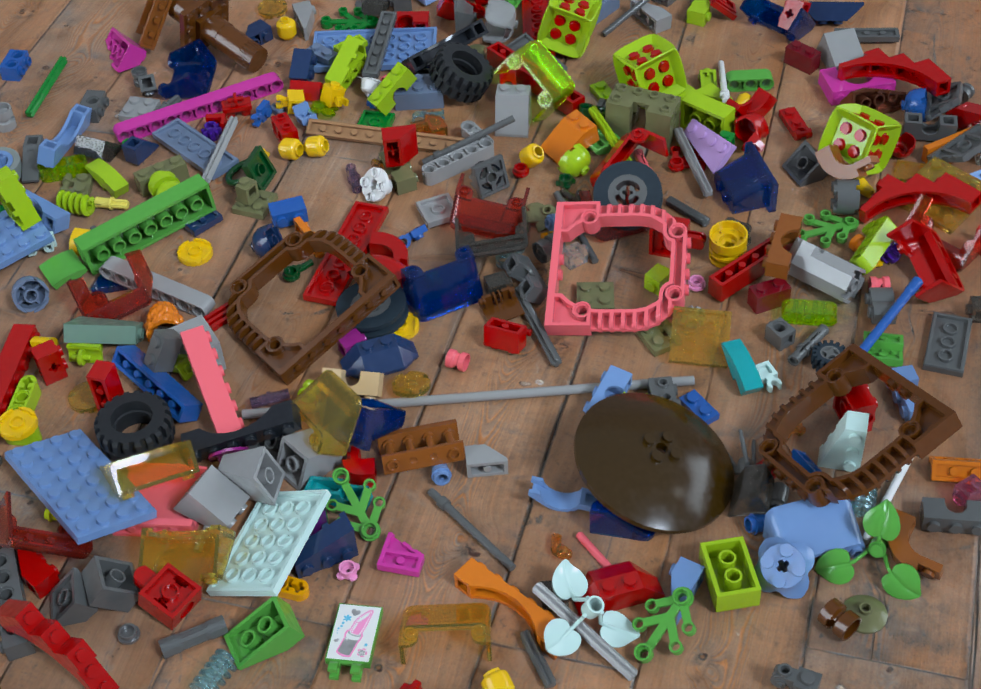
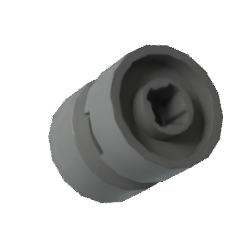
(543, 248)

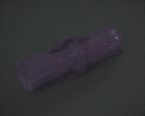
(353, 178)
(269, 398)

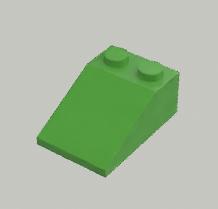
(264, 633)

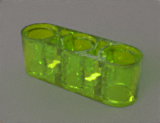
(70, 164)
(809, 312)

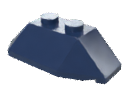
(833, 11)
(380, 355)

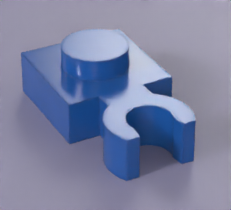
(263, 112)

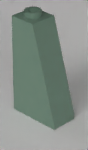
(103, 331)

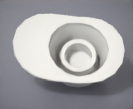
(368, 85)

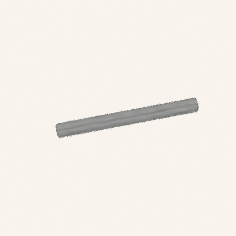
(220, 149)
(693, 162)
(585, 631)

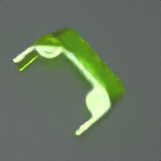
(545, 71)

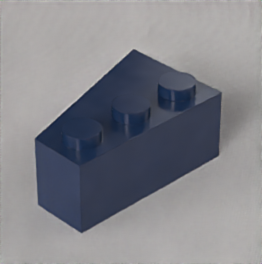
(327, 547)

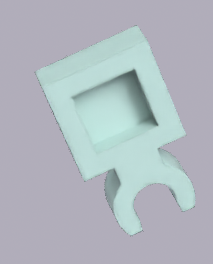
(769, 376)

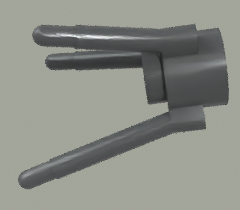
(745, 460)

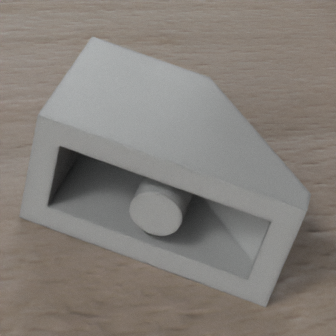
(484, 461)

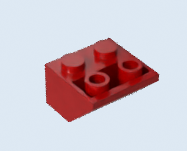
(399, 144)

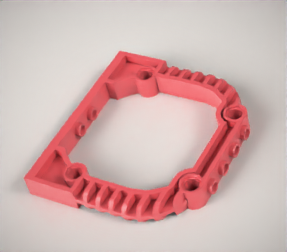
(575, 218)

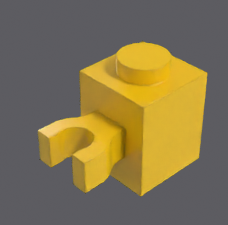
(333, 95)
(292, 98)

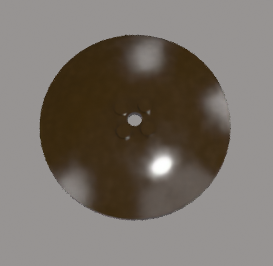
(641, 484)

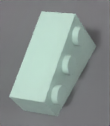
(846, 444)

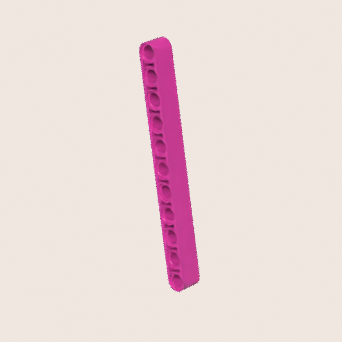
(197, 107)

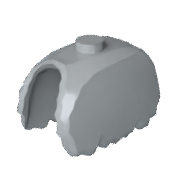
(499, 21)

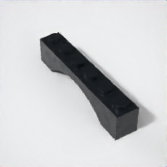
(465, 36)
(277, 421)

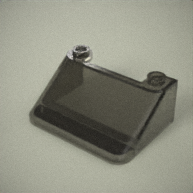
(498, 245)

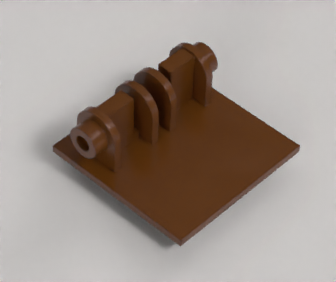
(502, 305)

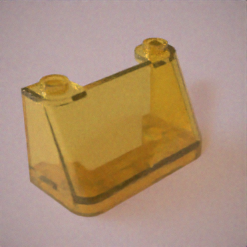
(196, 553)

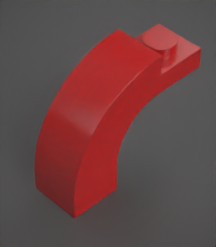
(759, 103)
(388, 245)

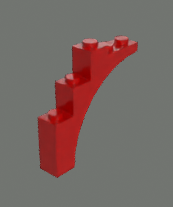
(901, 67)
(945, 190)
(50, 636)

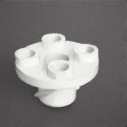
(375, 184)

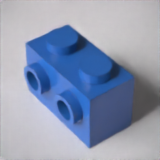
(285, 210)

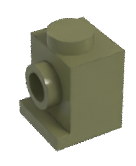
(244, 188)

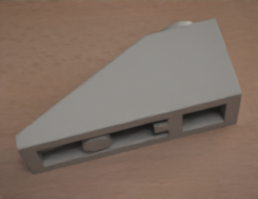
(304, 16)
(653, 16)

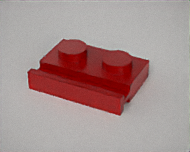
(726, 7)

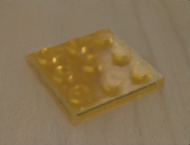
(698, 336)

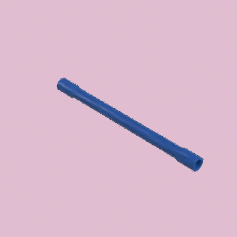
(910, 290)

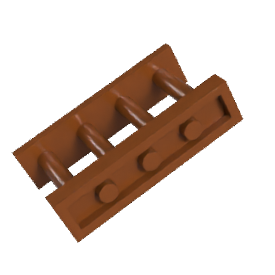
(152, 22)
(418, 437)

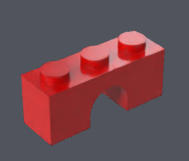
(410, 19)

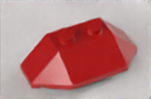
(621, 586)

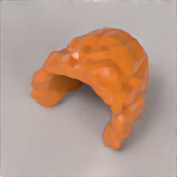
(161, 313)

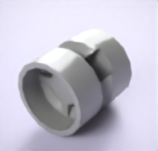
(7, 119)

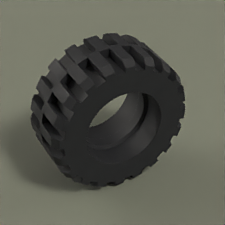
(461, 72)
(128, 411)

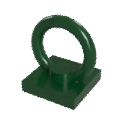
(256, 167)

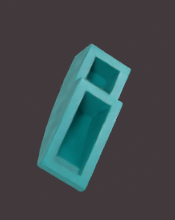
(742, 367)
(336, 491)

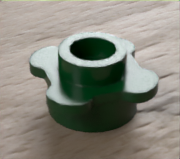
(565, 181)

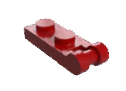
(795, 123)

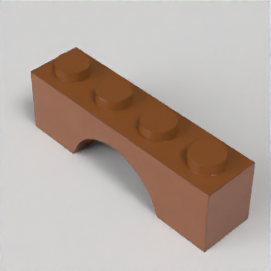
(779, 259)

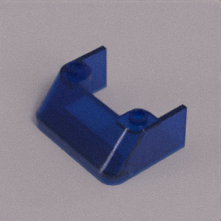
(768, 14)

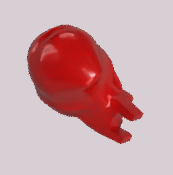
(752, 129)

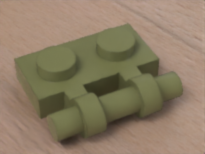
(81, 184)
(655, 340)

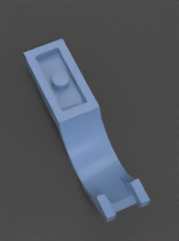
(558, 500)

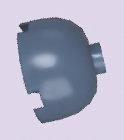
(30, 294)

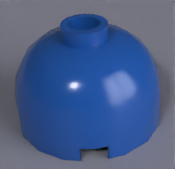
(915, 102)

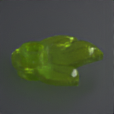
(319, 107)

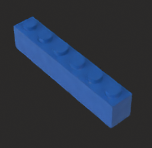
(182, 403)

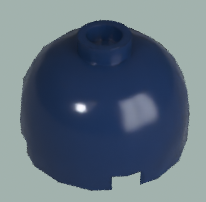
(265, 239)

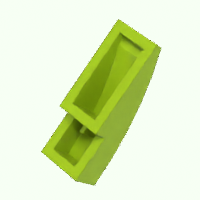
(107, 177)

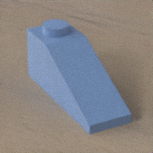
(686, 574)

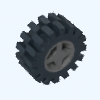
(825, 353)

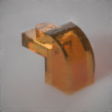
(431, 124)

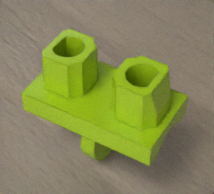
(84, 353)

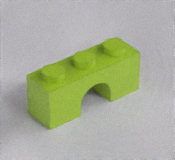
(383, 95)

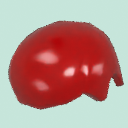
(904, 146)

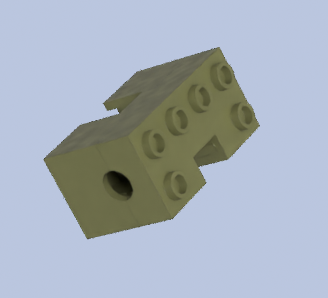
(661, 111)

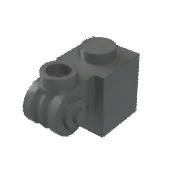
(794, 678)

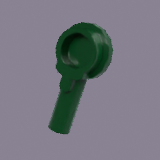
(293, 272)

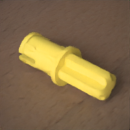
(111, 203)

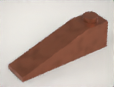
(878, 99)

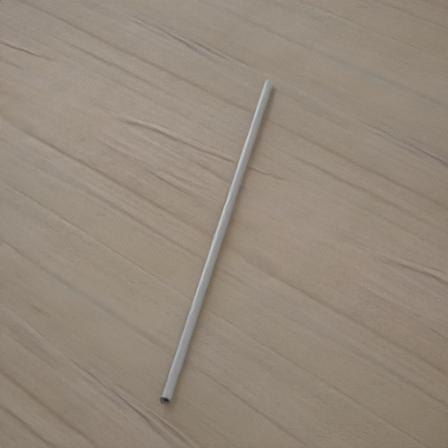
(494, 395)

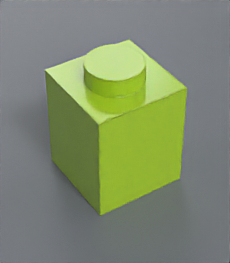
(656, 278)

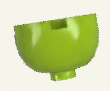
(575, 161)

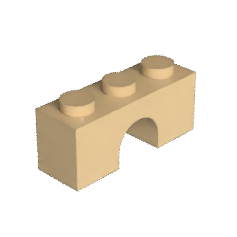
(369, 384)

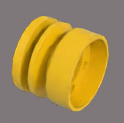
(727, 242)

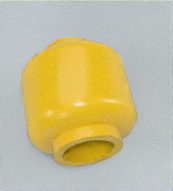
(286, 28)
(316, 146)
(290, 148)
(532, 155)
(497, 679)

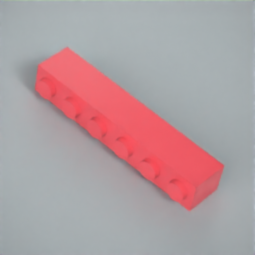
(210, 380)

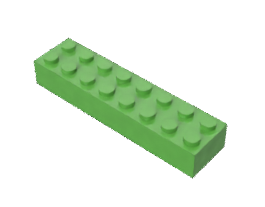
(146, 223)

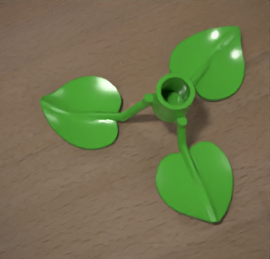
(884, 525)

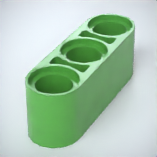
(749, 80)

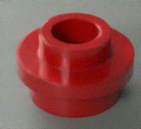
(520, 170)

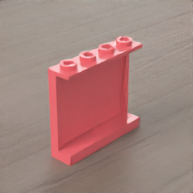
(164, 499)

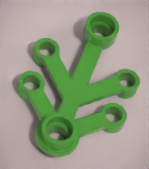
(847, 224)
(358, 508)
(665, 622)

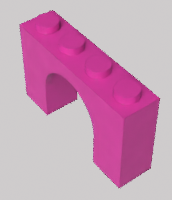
(836, 90)

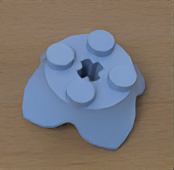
(795, 581)

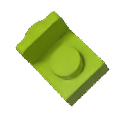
(707, 76)
(183, 367)

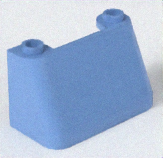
(815, 527)

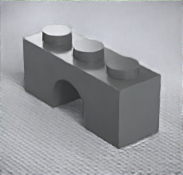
(942, 128)
(532, 285)
(937, 518)

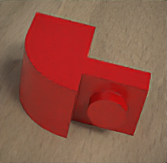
(359, 468)

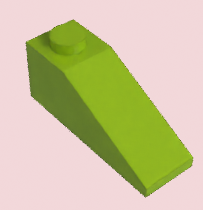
(699, 13)

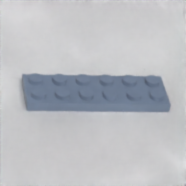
(192, 146)

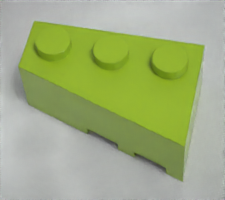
(348, 62)
(16, 201)

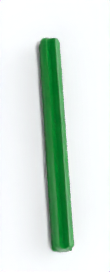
(46, 87)

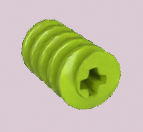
(76, 203)

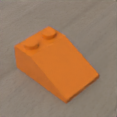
(571, 130)

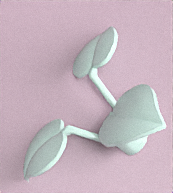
(560, 637)

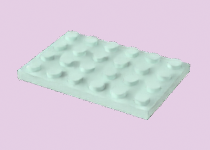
(270, 544)

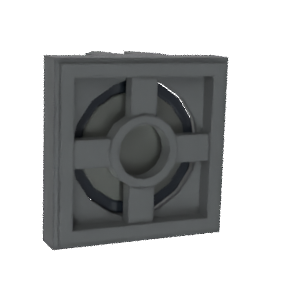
(489, 176)

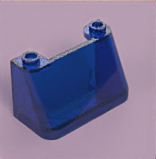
(193, 71)
(442, 288)

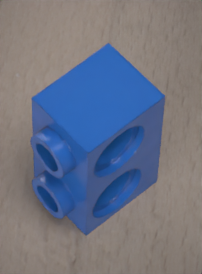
(15, 65)

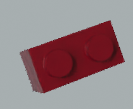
(802, 57)
(768, 295)

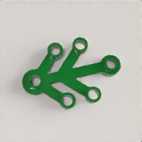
(350, 22)

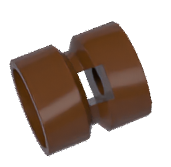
(835, 616)

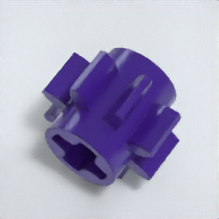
(212, 130)
(891, 254)

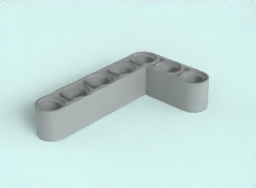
(460, 159)

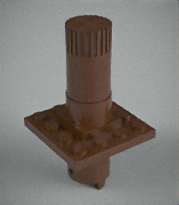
(210, 23)

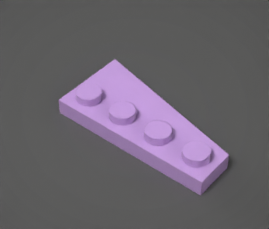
(709, 145)

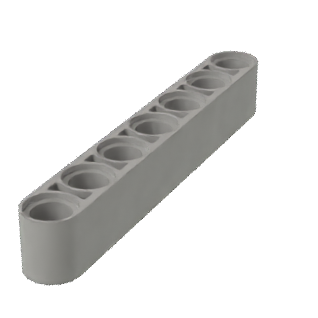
(164, 289)

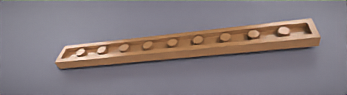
(373, 135)

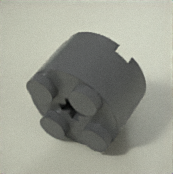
(846, 197)

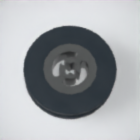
(613, 184)
(381, 321)

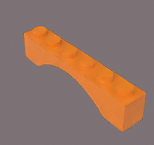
(481, 583)

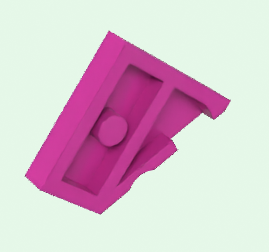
(400, 557)

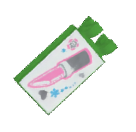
(353, 639)

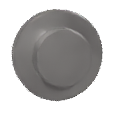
(128, 634)

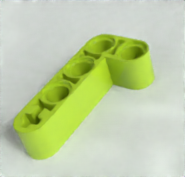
(874, 243)
(26, 395)

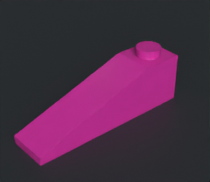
(124, 51)

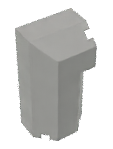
(825, 271)

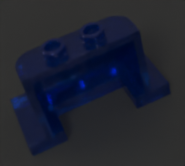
(747, 183)
(375, 421)

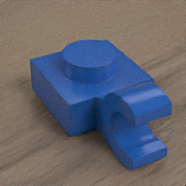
(415, 234)

